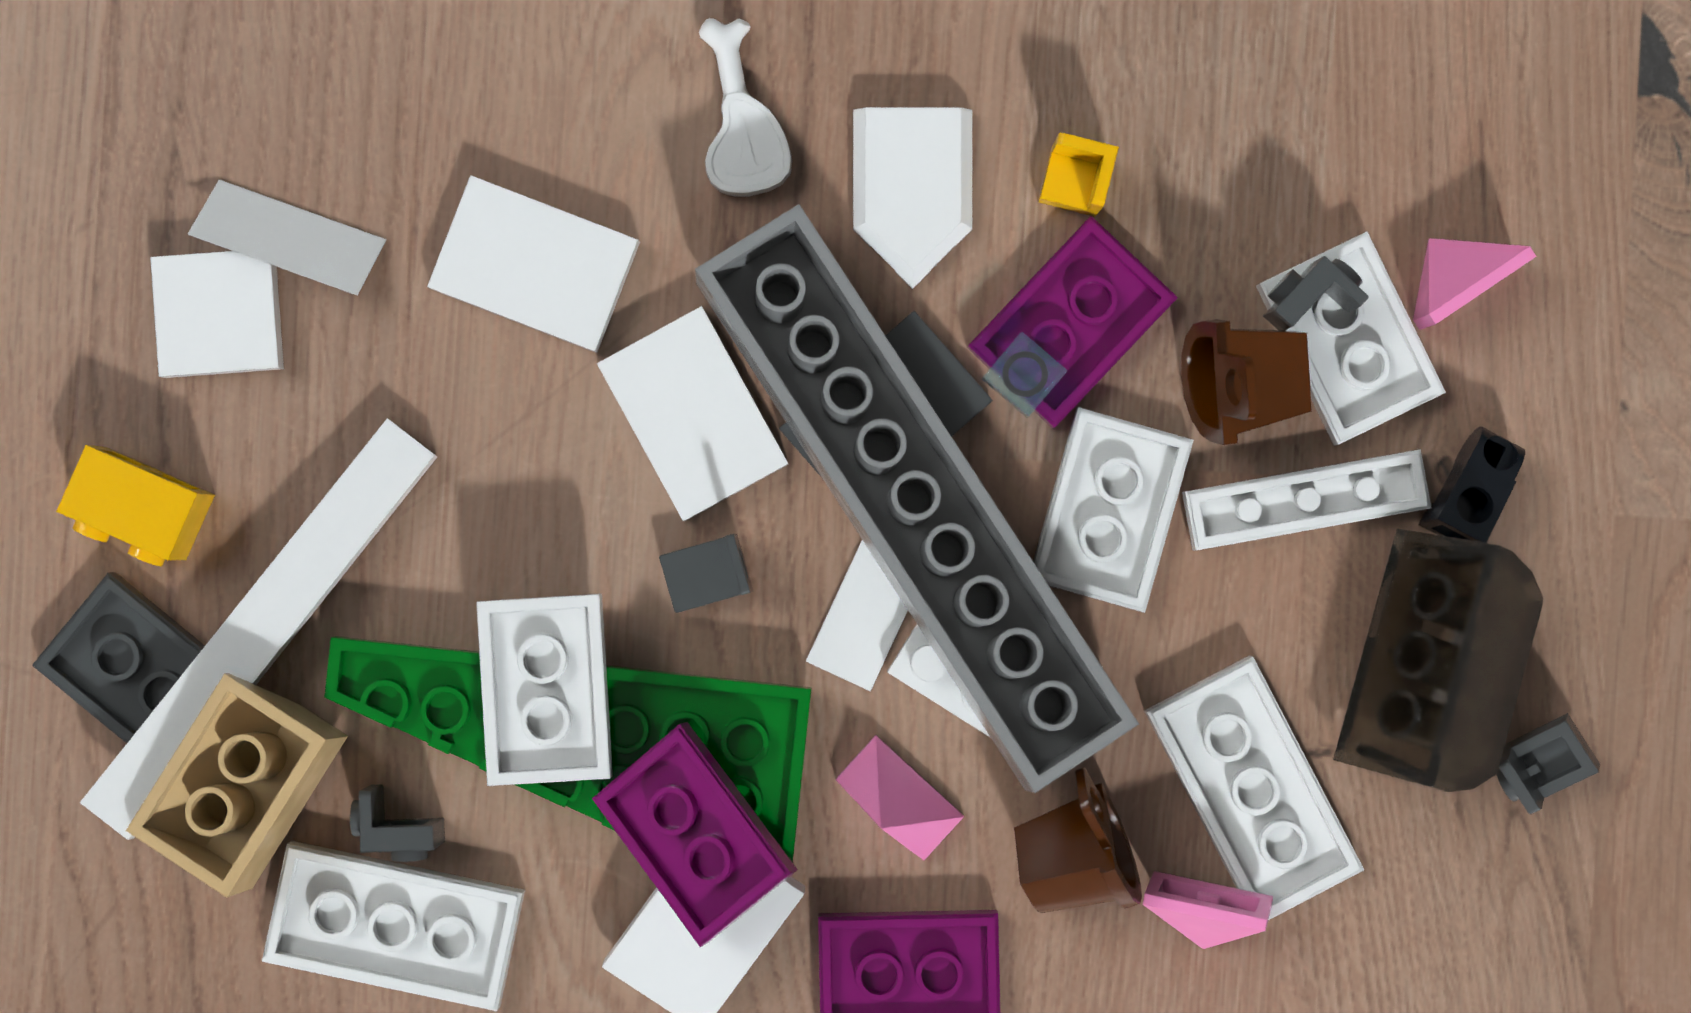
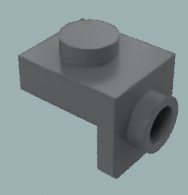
(1298, 292)
(1545, 763)
(404, 838)

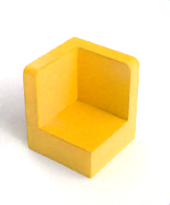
(1078, 174)

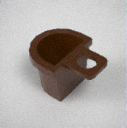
(1243, 378)
(1077, 854)

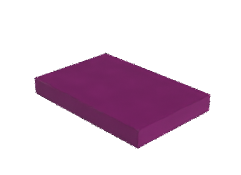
(1081, 311)
(694, 834)
(909, 962)

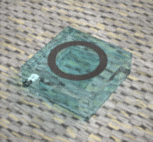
(1024, 374)

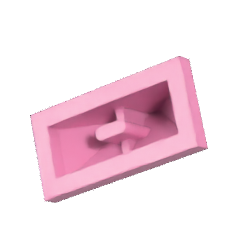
(1461, 271)
(899, 798)
(1205, 910)

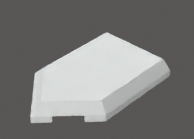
(912, 184)

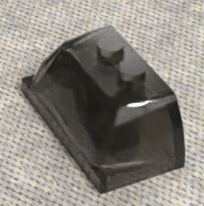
(1441, 662)

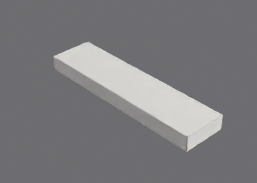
(1306, 500)

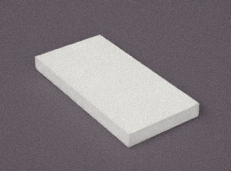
(1254, 787)
(393, 925)

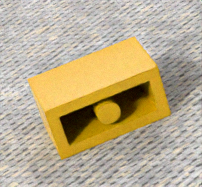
(134, 504)

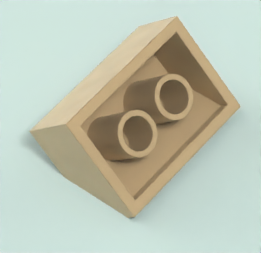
(236, 784)

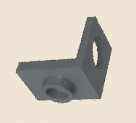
(706, 573)

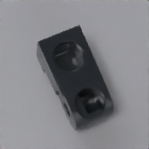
(1475, 488)

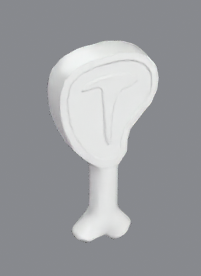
(751, 147)

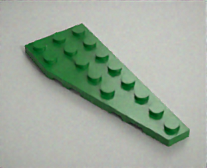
(746, 725)

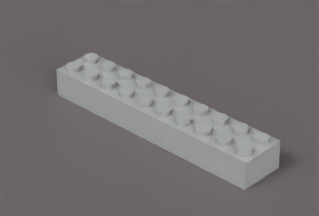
(914, 500)

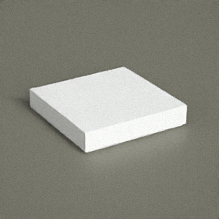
(215, 314)

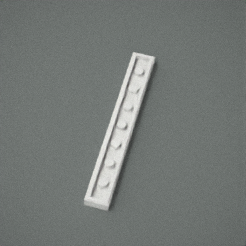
(268, 613)

